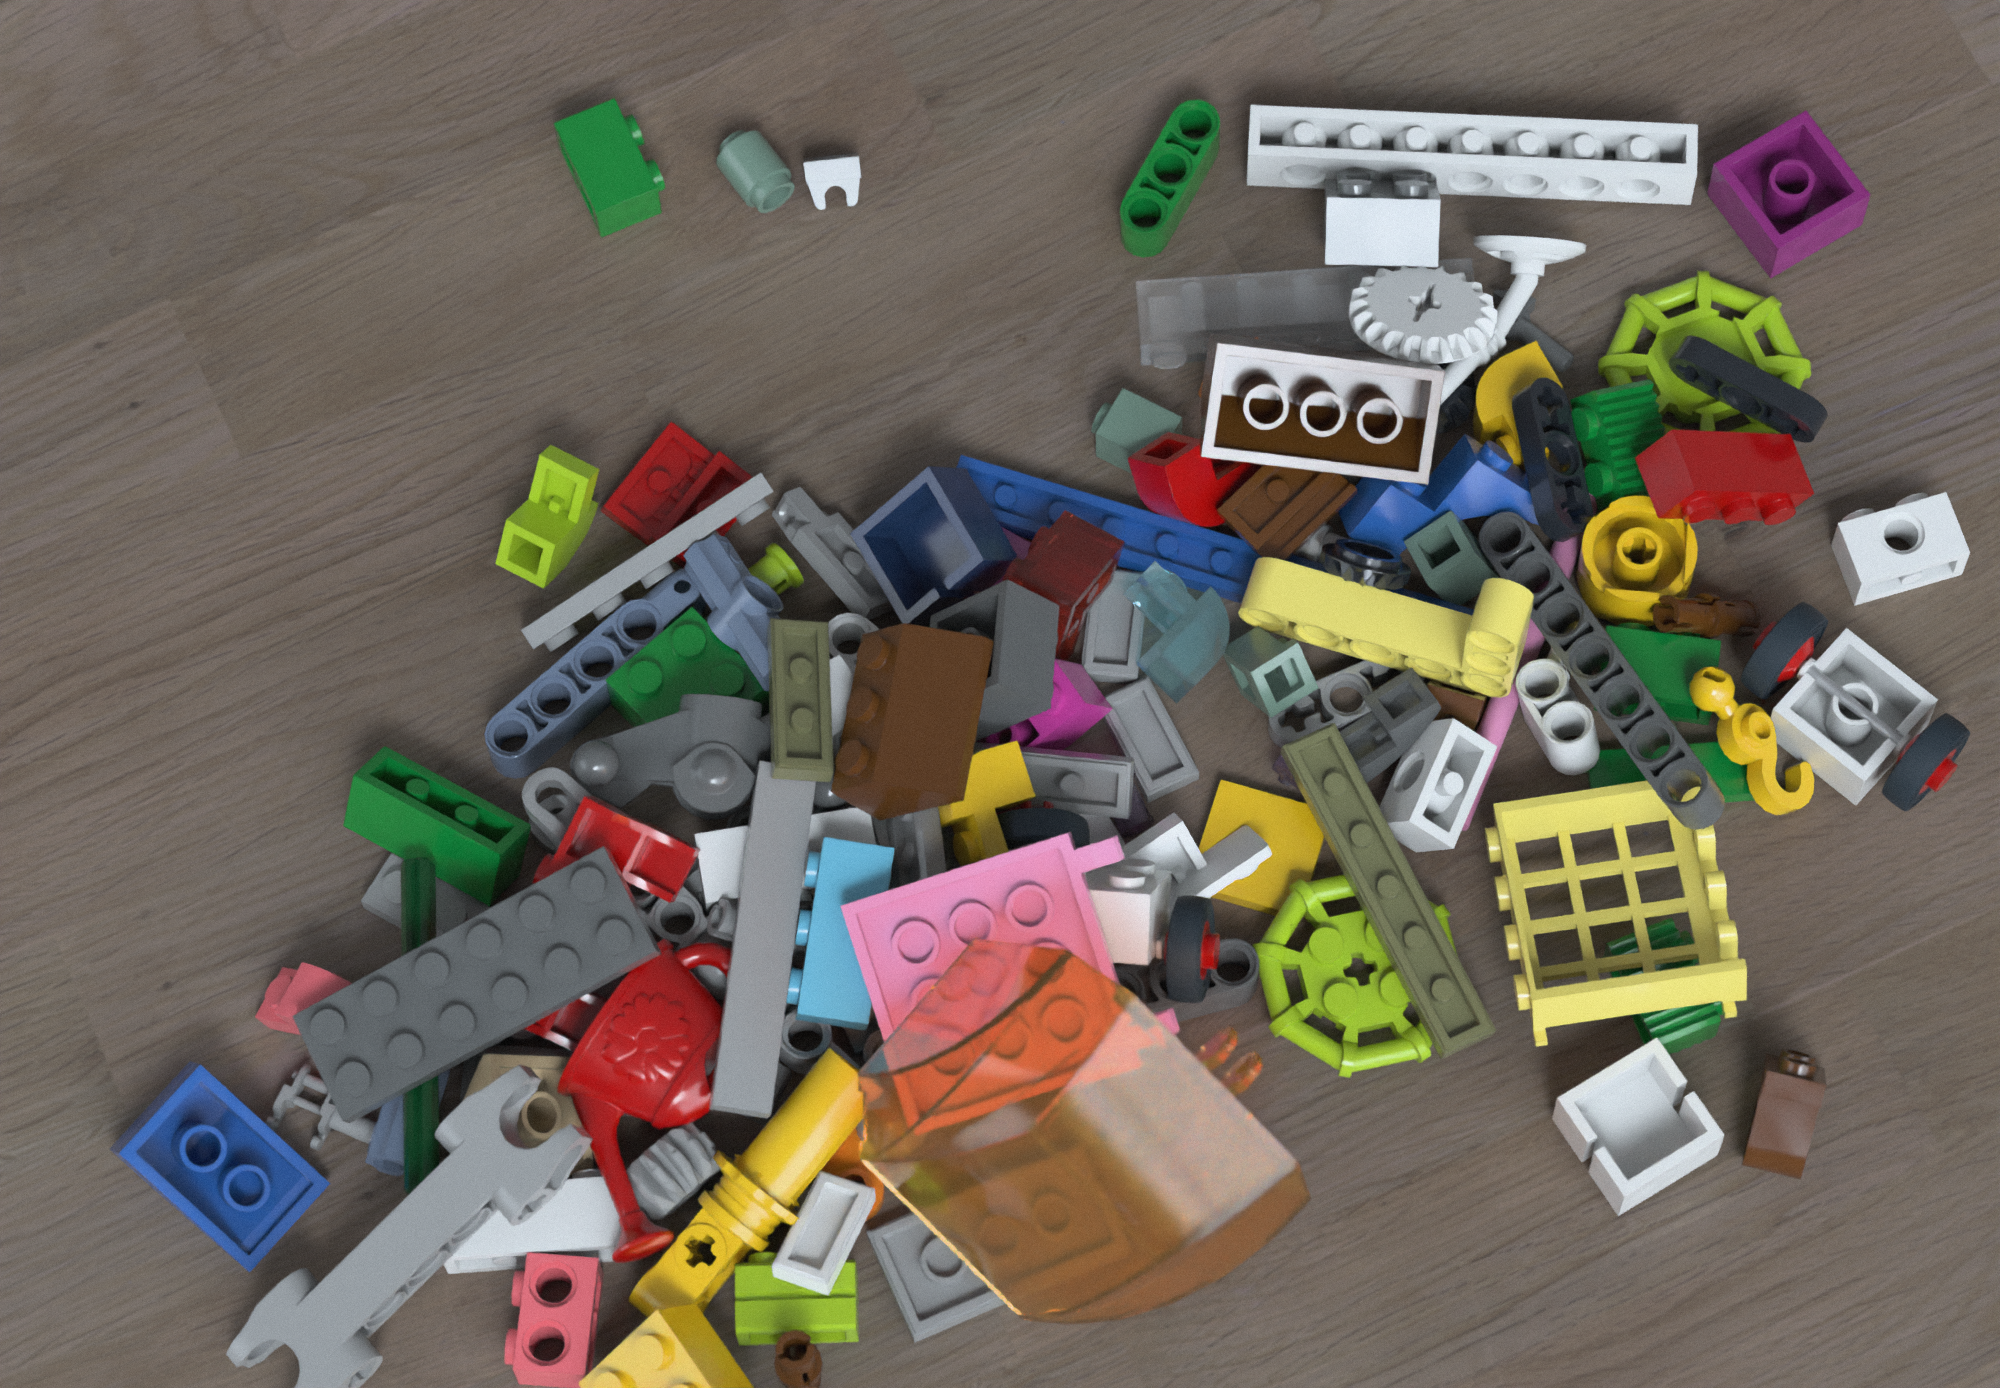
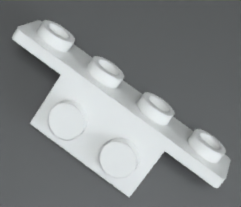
(1192, 872)

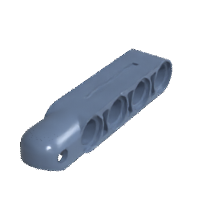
(569, 681)

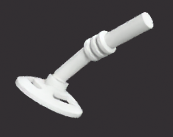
(1528, 263)

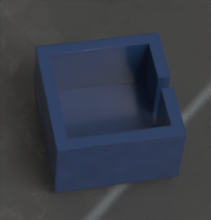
(934, 544)

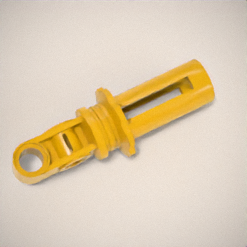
(757, 1188)

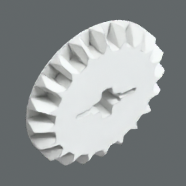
(1452, 329)

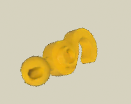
(1750, 738)

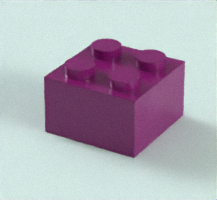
(1788, 194)

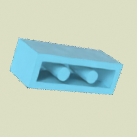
(831, 981)

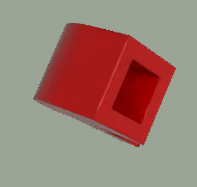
(1182, 483)

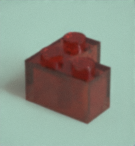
(1071, 568)

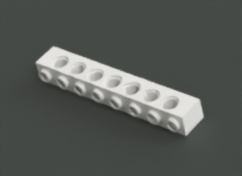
(1477, 153)

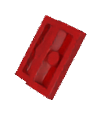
(672, 486)

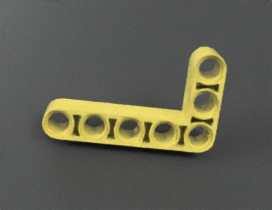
(1393, 629)

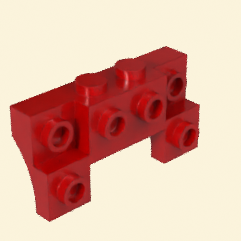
(645, 858)

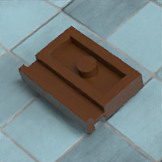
(1284, 508)

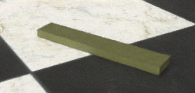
(1387, 891)

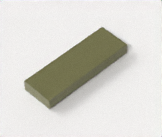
(800, 700)

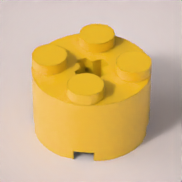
(1629, 531)

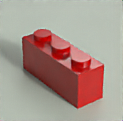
(1724, 476)

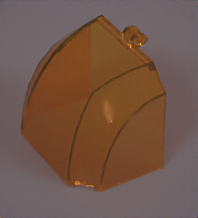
(1071, 1139)

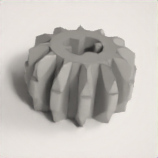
(673, 1170)

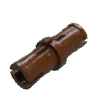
(1706, 615)
(806, 1360)

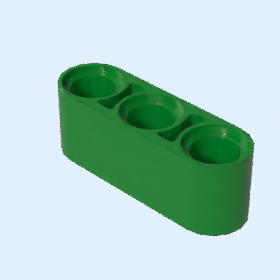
(1170, 155)

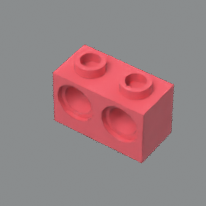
(569, 1320)

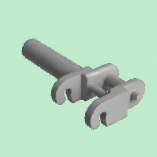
(330, 1118)

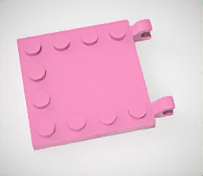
(1020, 897)

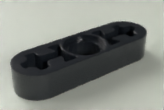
(1748, 389)
(1560, 497)

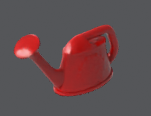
(648, 1059)

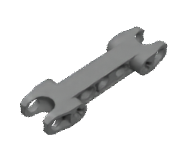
(484, 1173)

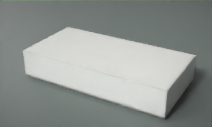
(824, 1232)

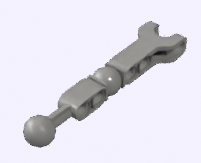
(548, 827)

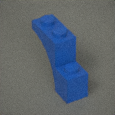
(1468, 481)

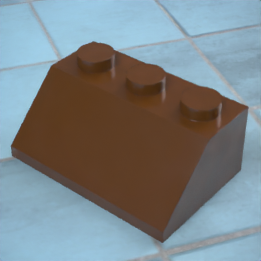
(911, 719)

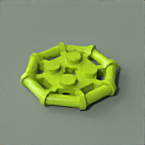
(1735, 337)
(1328, 990)

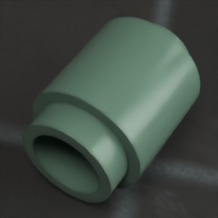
(755, 170)

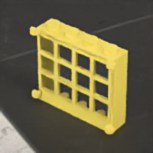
(1715, 945)

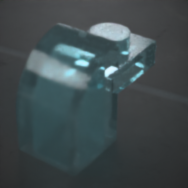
(1192, 630)

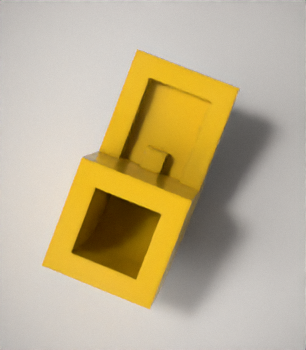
(1493, 402)
(994, 784)

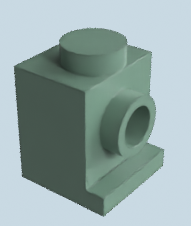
(1269, 670)

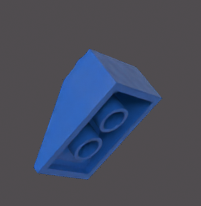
(220, 1165)

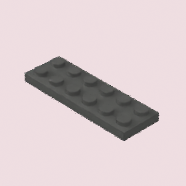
(476, 984)

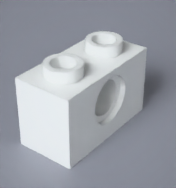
(1877, 570)
(1436, 786)

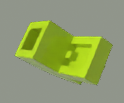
(553, 521)

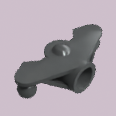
(701, 752)

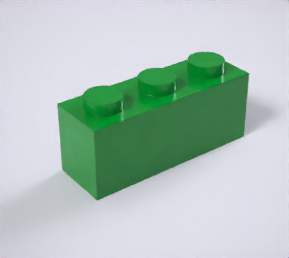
(433, 818)

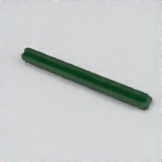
(420, 1103)

